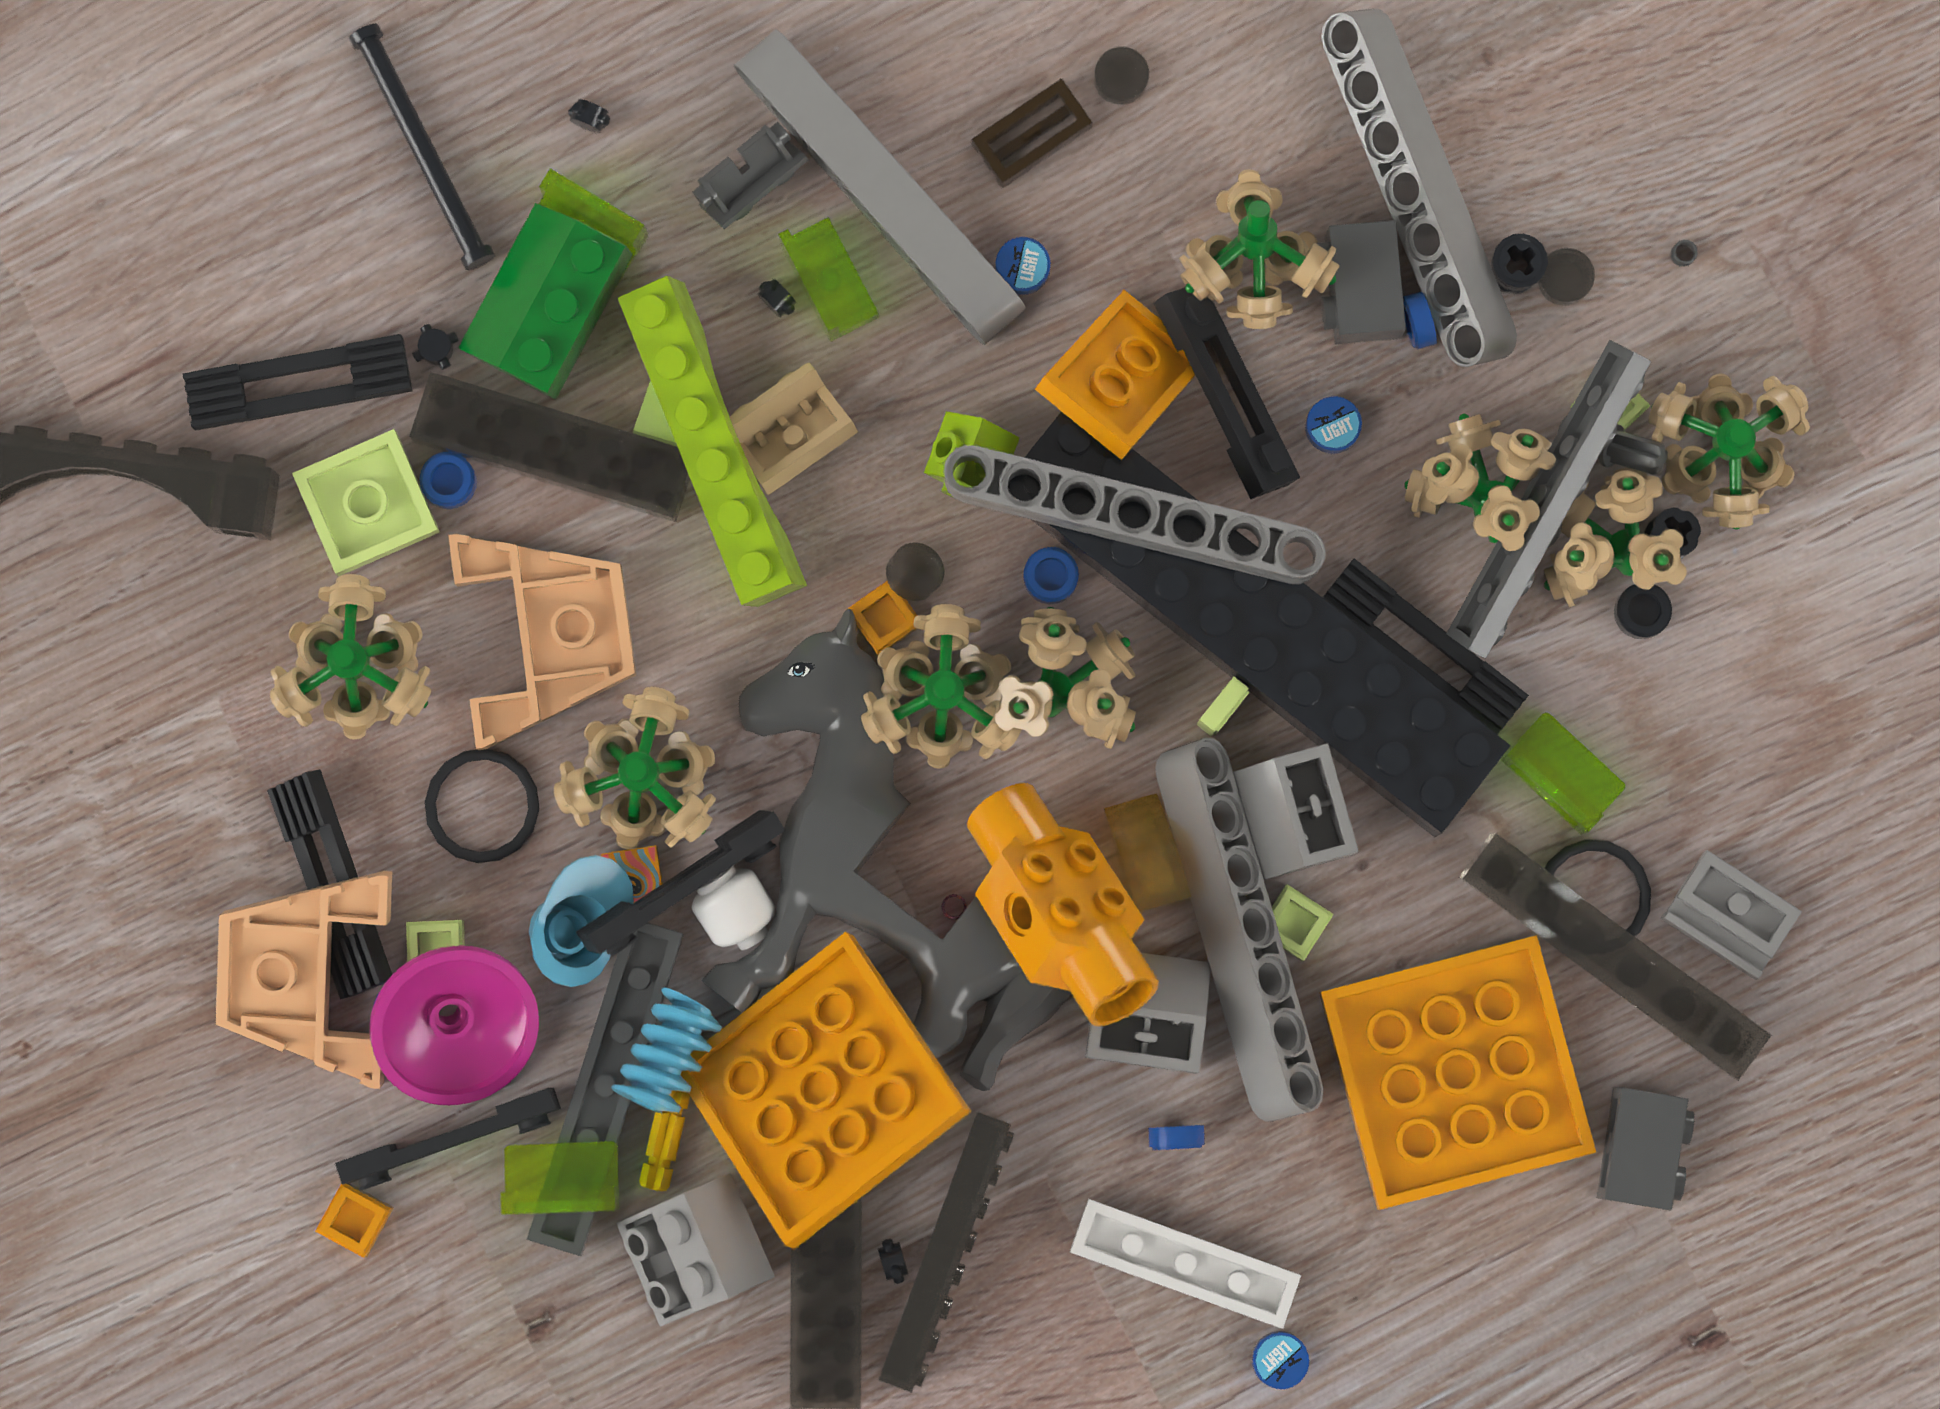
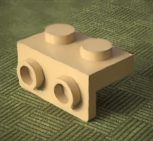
(790, 427)

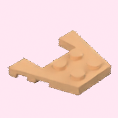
(569, 628)
(278, 972)

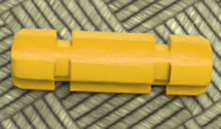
(663, 1145)

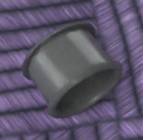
(1691, 245)

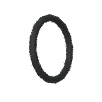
(490, 855)
(1627, 858)

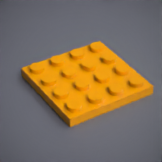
(1457, 1072)
(822, 1090)

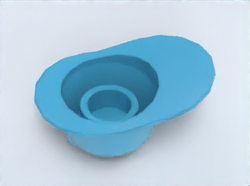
(575, 899)

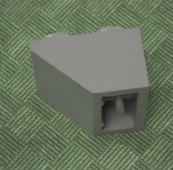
(1296, 811)
(1165, 1029)
(695, 1250)

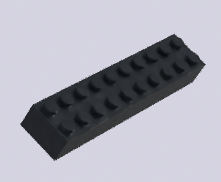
(1282, 645)

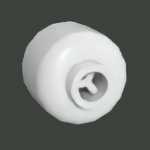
(734, 908)

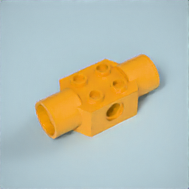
(1060, 906)

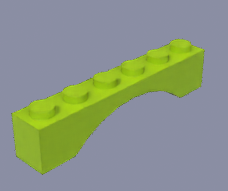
(728, 491)

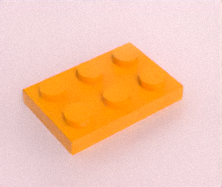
(1118, 375)

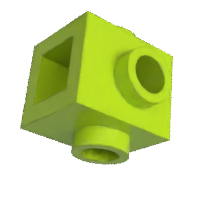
(964, 430)

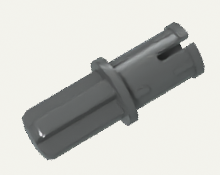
(1633, 452)

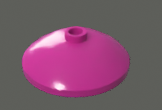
(459, 1054)

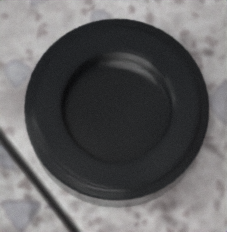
(1643, 611)

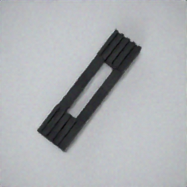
(219, 397)
(1260, 459)
(1486, 695)
(303, 809)
(746, 840)
(373, 1166)

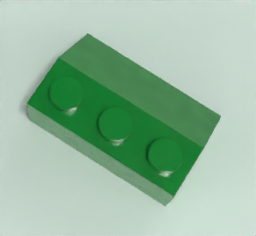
(546, 300)

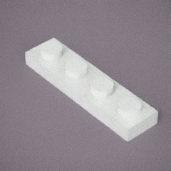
(1185, 1263)

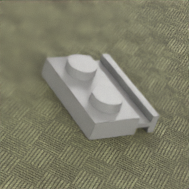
(1731, 915)

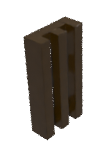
(994, 159)

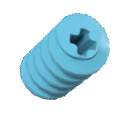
(668, 1053)

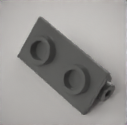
(732, 192)

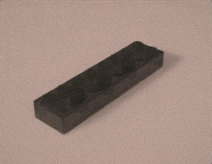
(551, 446)
(944, 1252)
(827, 1316)

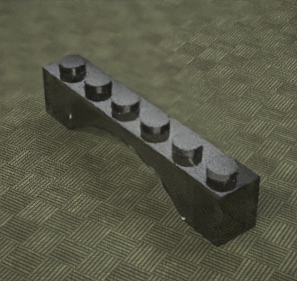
(225, 496)
(1614, 956)

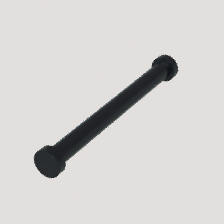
(368, 41)

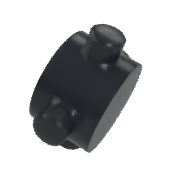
(589, 116)
(776, 298)
(435, 346)
(893, 1261)

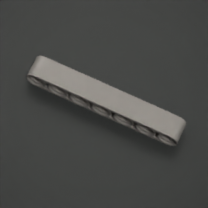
(1419, 186)
(880, 187)
(1161, 506)
(1239, 930)

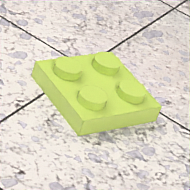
(366, 502)

